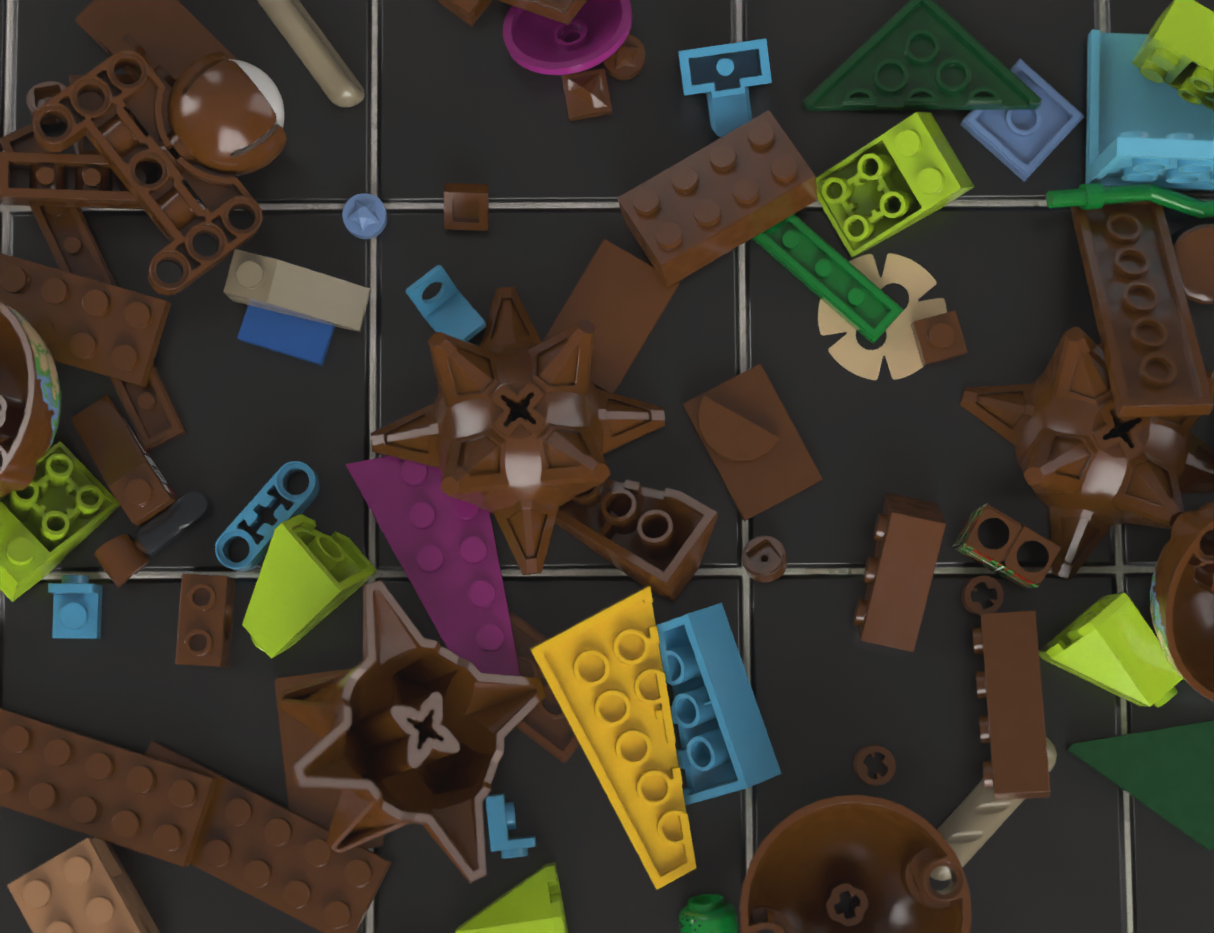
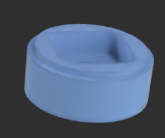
(364, 216)

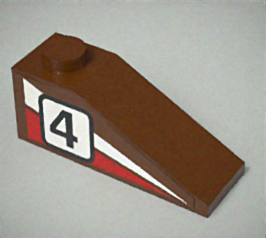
(123, 461)

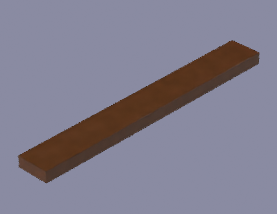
(80, 254)

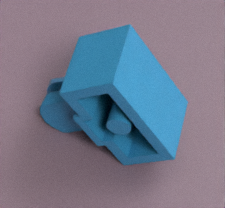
(725, 77)

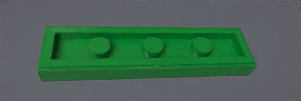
(830, 277)

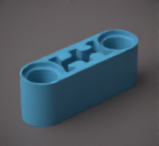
(252, 517)

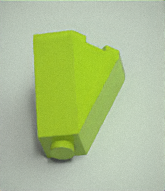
(302, 583)
(1115, 652)
(527, 908)

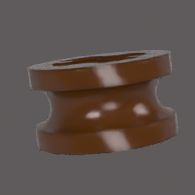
(987, 583)
(861, 769)

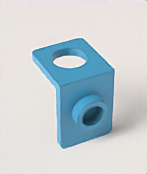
(448, 310)

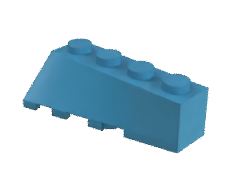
(714, 707)

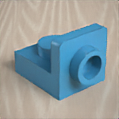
(76, 608)
(500, 820)

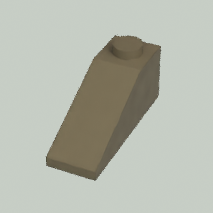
(295, 291)

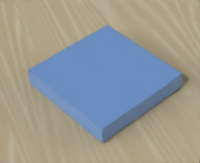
(1025, 136)

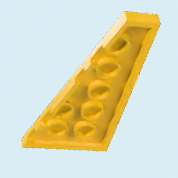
(619, 708)

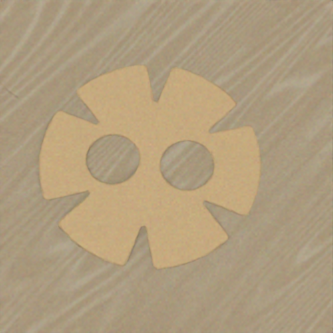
(900, 345)

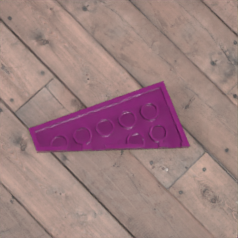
(447, 557)

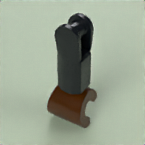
(125, 556)

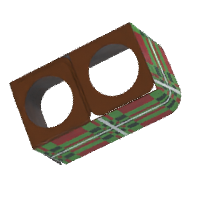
(992, 558)

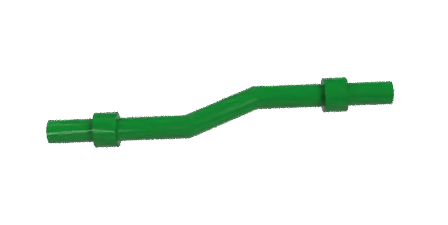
(1094, 196)

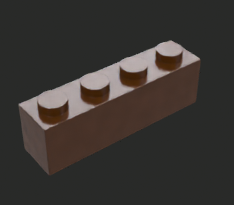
(1014, 706)

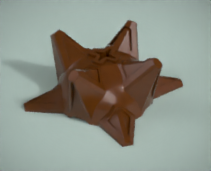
(525, 465)
(1075, 471)
(408, 736)

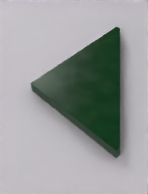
(922, 64)
(1163, 770)

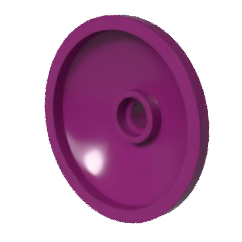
(567, 49)

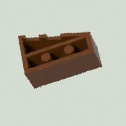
(900, 571)

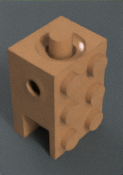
(82, 894)

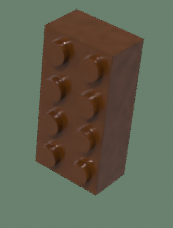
(718, 198)

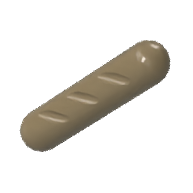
(315, 51)
(978, 820)

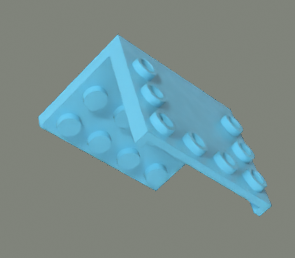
(1142, 127)

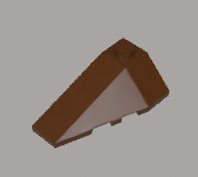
(642, 532)

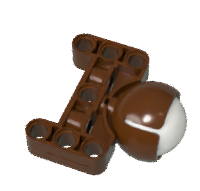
(215, 122)

